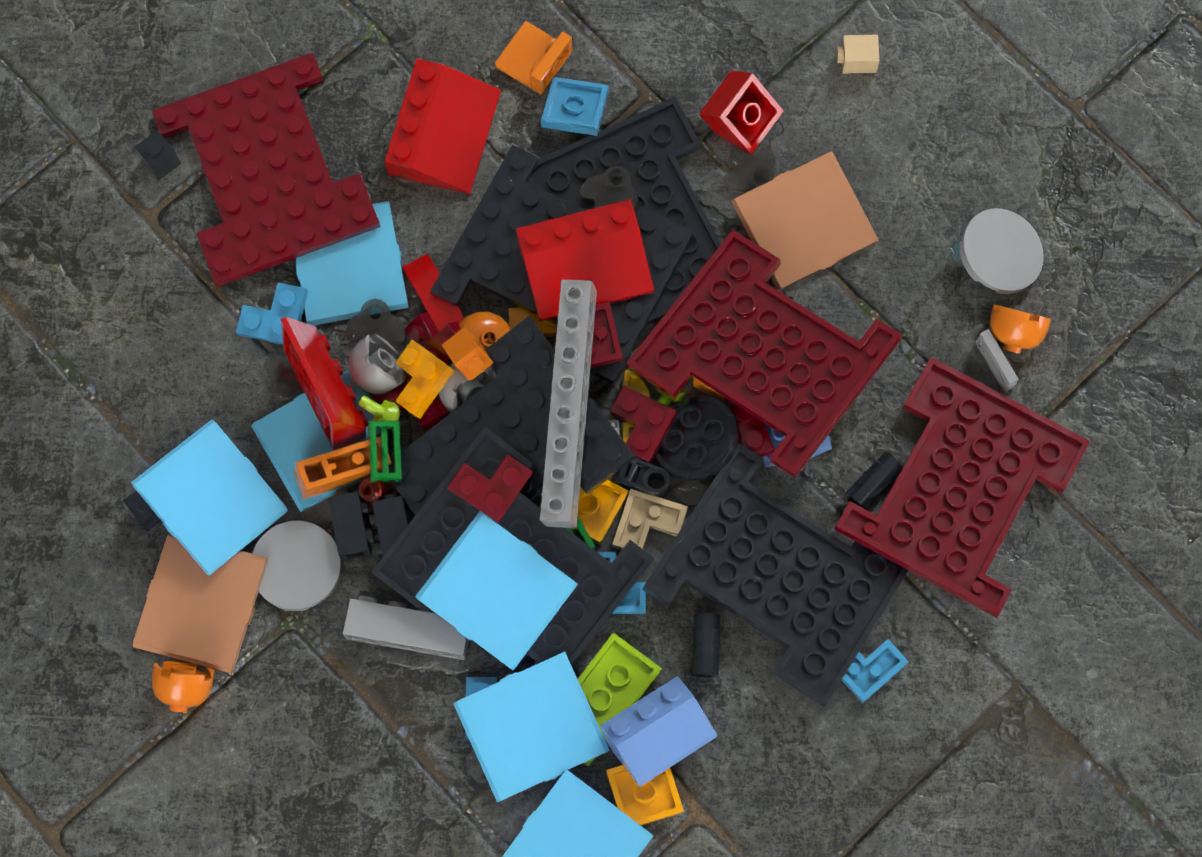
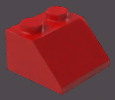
(741, 111)

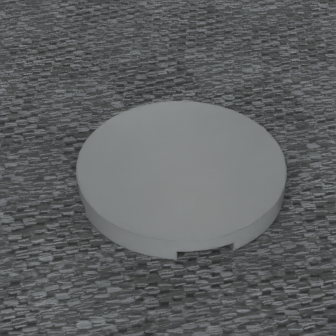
(1001, 251)
(300, 565)

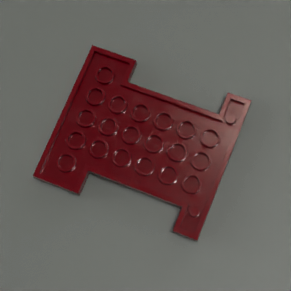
(266, 172)
(762, 351)
(964, 484)

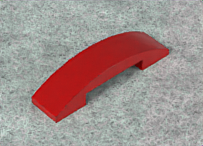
(422, 276)

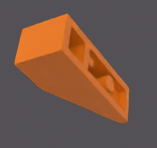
(335, 468)

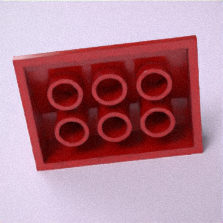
(442, 127)
(586, 246)
(322, 383)

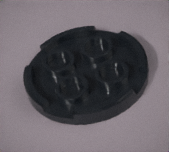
(699, 439)

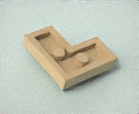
(647, 512)

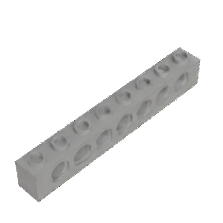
(568, 404)

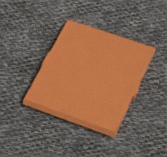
(806, 219)
(196, 613)

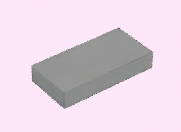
(996, 360)

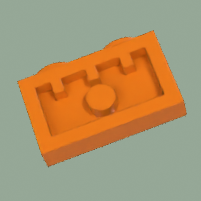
(534, 56)

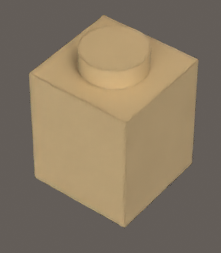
(859, 54)

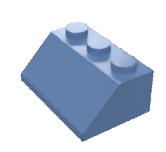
(658, 731)

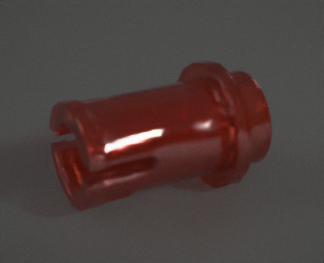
(373, 490)

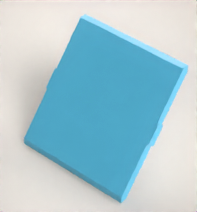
(353, 272)
(296, 435)
(209, 497)
(496, 590)
(531, 726)
(578, 824)

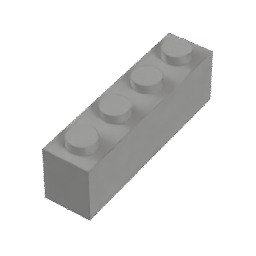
(403, 628)

